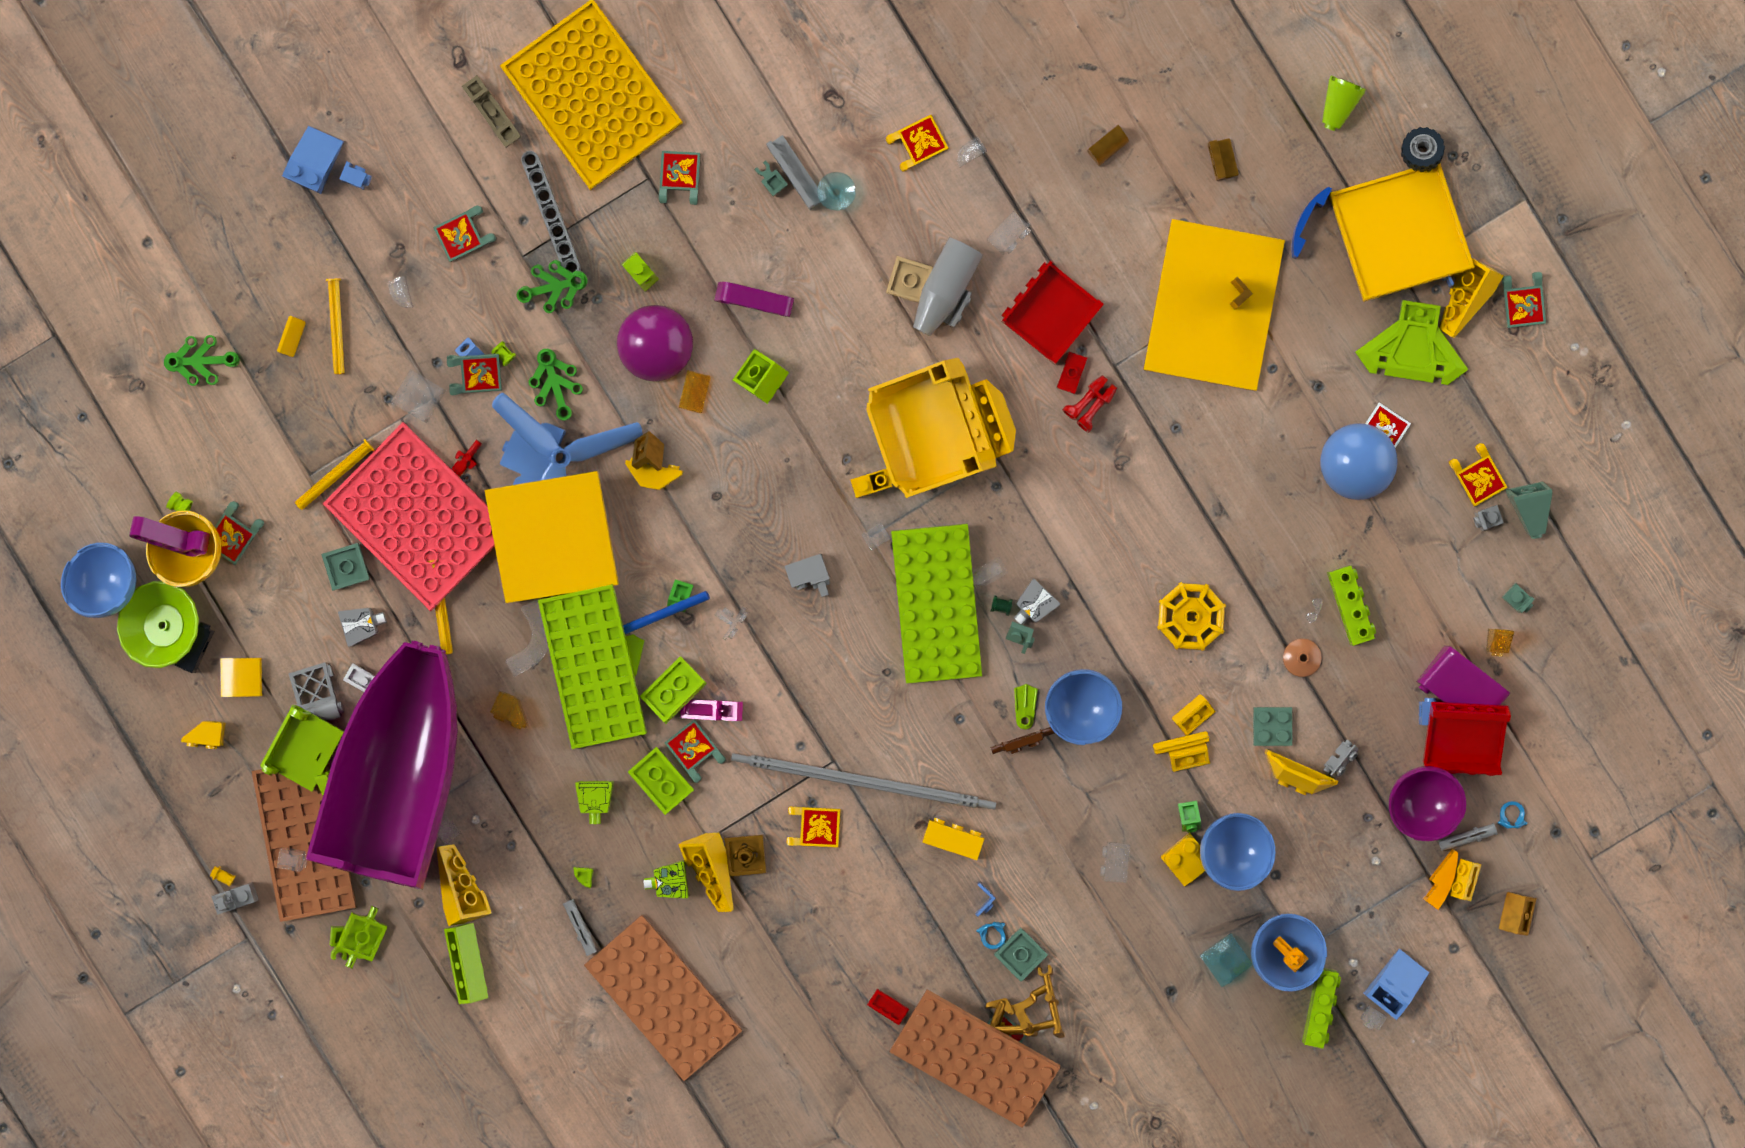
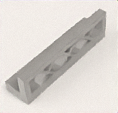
(794, 171)

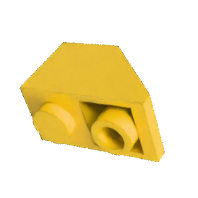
(871, 483)
(206, 733)

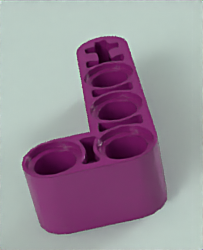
(754, 298)
(169, 537)

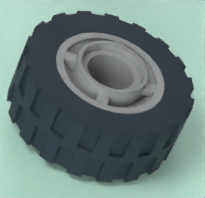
(1422, 160)

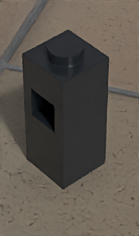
(193, 658)

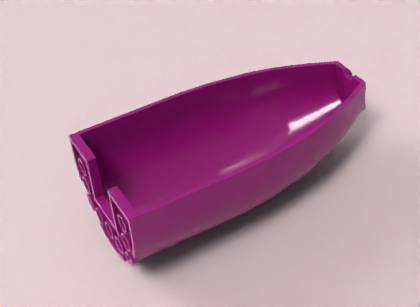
(392, 772)

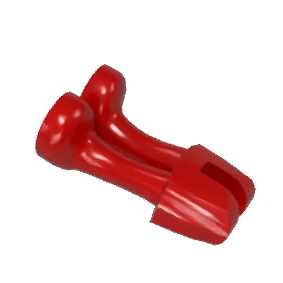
(1074, 411)

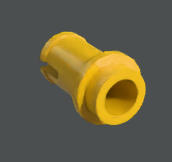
(222, 876)

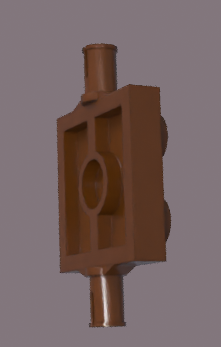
(1015, 744)

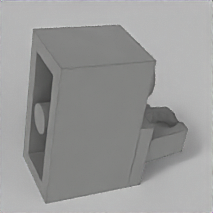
(809, 570)
(235, 898)

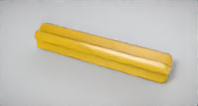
(1181, 742)

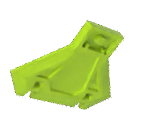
(1413, 347)

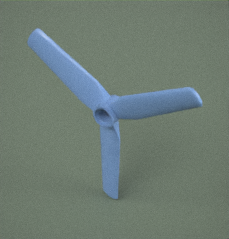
(544, 443)

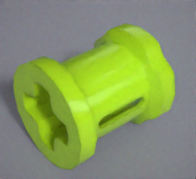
(505, 354)

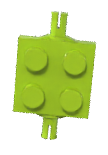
(361, 937)

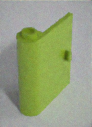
(299, 746)

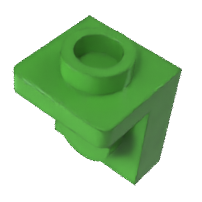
(679, 592)
(1189, 816)

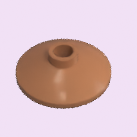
(1292, 657)

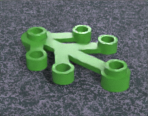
(555, 285)
(198, 361)
(553, 381)

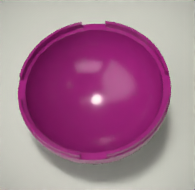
(654, 343)
(1427, 803)

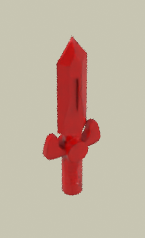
(460, 466)

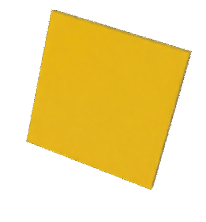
(1401, 231)
(551, 536)

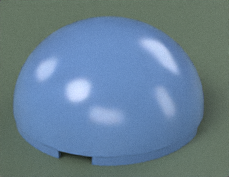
(1358, 461)
(98, 580)
(1083, 707)
(1237, 851)
(1297, 933)

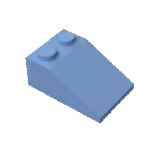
(313, 159)

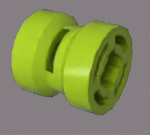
(178, 503)

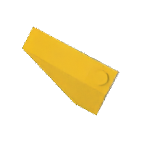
(1468, 296)
(709, 861)
(459, 892)

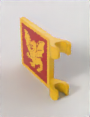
(920, 140)
(1480, 478)
(818, 827)

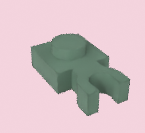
(772, 180)

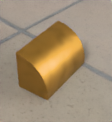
(1108, 145)

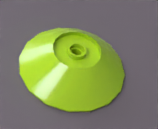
(142, 620)

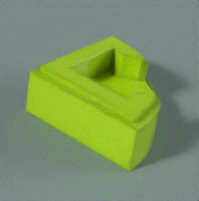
(584, 876)

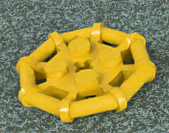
(1180, 616)

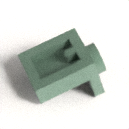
(1518, 599)
(1021, 635)

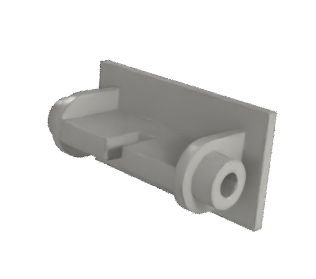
(1338, 765)

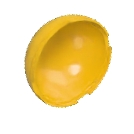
(180, 569)

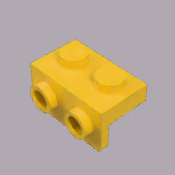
(1465, 880)

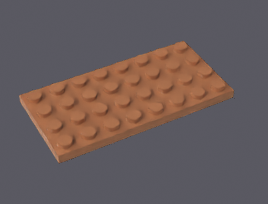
(288, 821)
(663, 997)
(974, 1058)

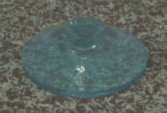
(838, 181)

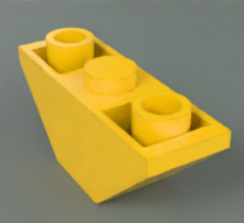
(651, 478)

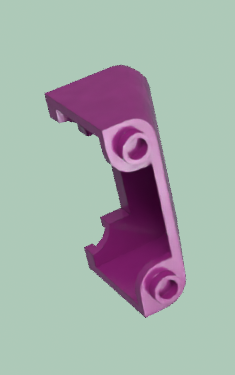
(1460, 681)

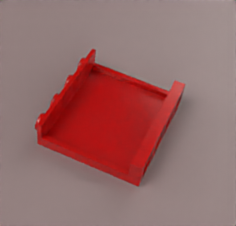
(1051, 312)
(1466, 737)

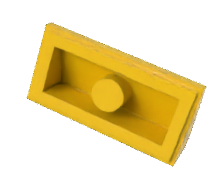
(291, 336)
(1193, 714)
(1189, 757)

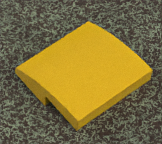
(241, 677)

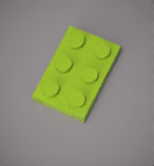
(673, 690)
(660, 780)

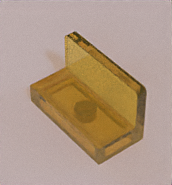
(694, 392)

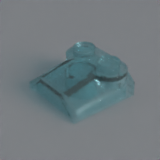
(1226, 960)

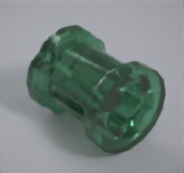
(1001, 605)

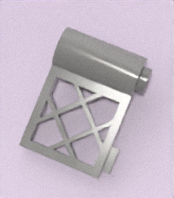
(325, 708)

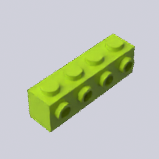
(1351, 606)
(466, 963)
(1320, 1008)

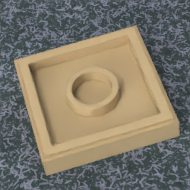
(908, 279)

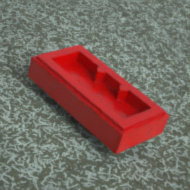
(1071, 372)
(888, 1006)

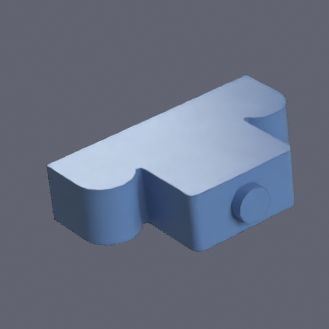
(524, 459)

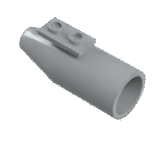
(944, 291)

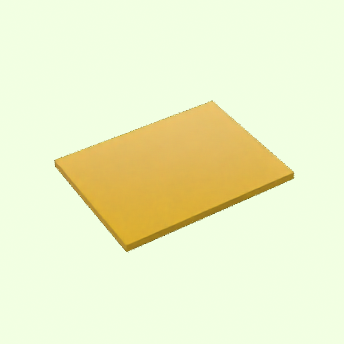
(591, 94)
(1193, 324)

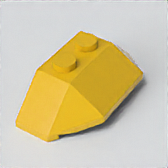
(995, 417)
(1297, 775)

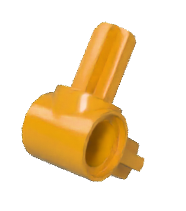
(1293, 957)

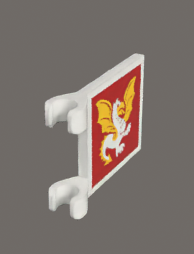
(1389, 423)

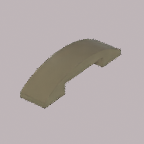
(491, 111)

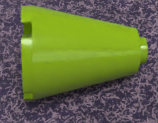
(1340, 102)

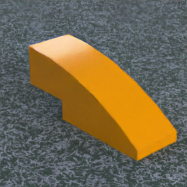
(1443, 880)

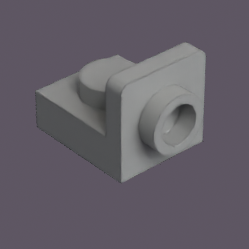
(1488, 518)

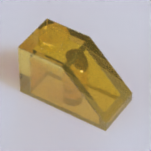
(1499, 641)

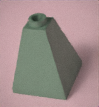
(1532, 506)

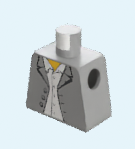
(1035, 603)
(360, 624)

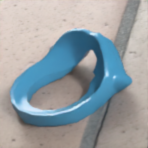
(1520, 820)
(983, 931)

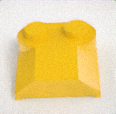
(1184, 859)

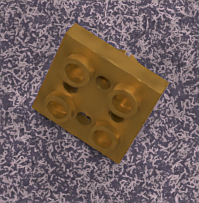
(745, 855)

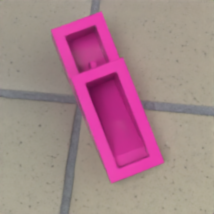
(712, 710)

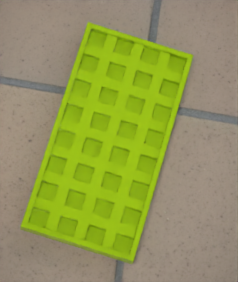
(936, 603)
(592, 666)

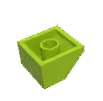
(760, 376)

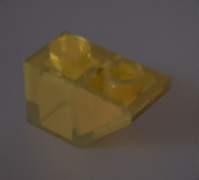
(509, 708)

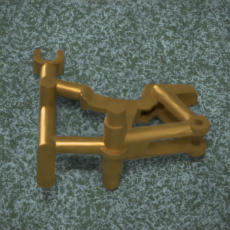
(1026, 1027)

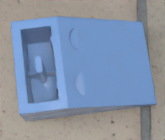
(1397, 984)

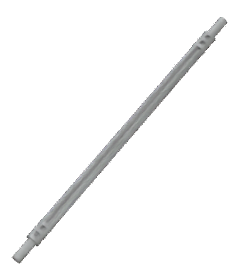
(863, 781)

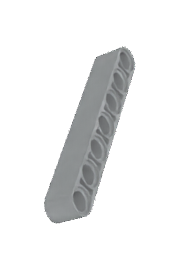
(545, 206)

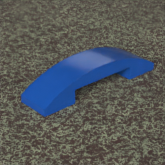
(1298, 242)

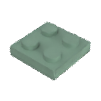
(345, 566)
(1272, 726)
(1020, 954)

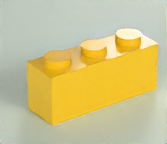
(953, 838)

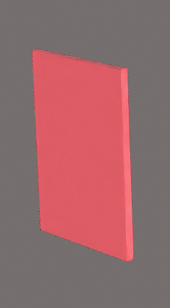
(412, 512)

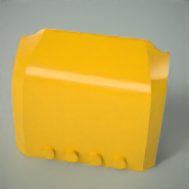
(930, 428)

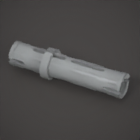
(1490, 830)
(580, 928)

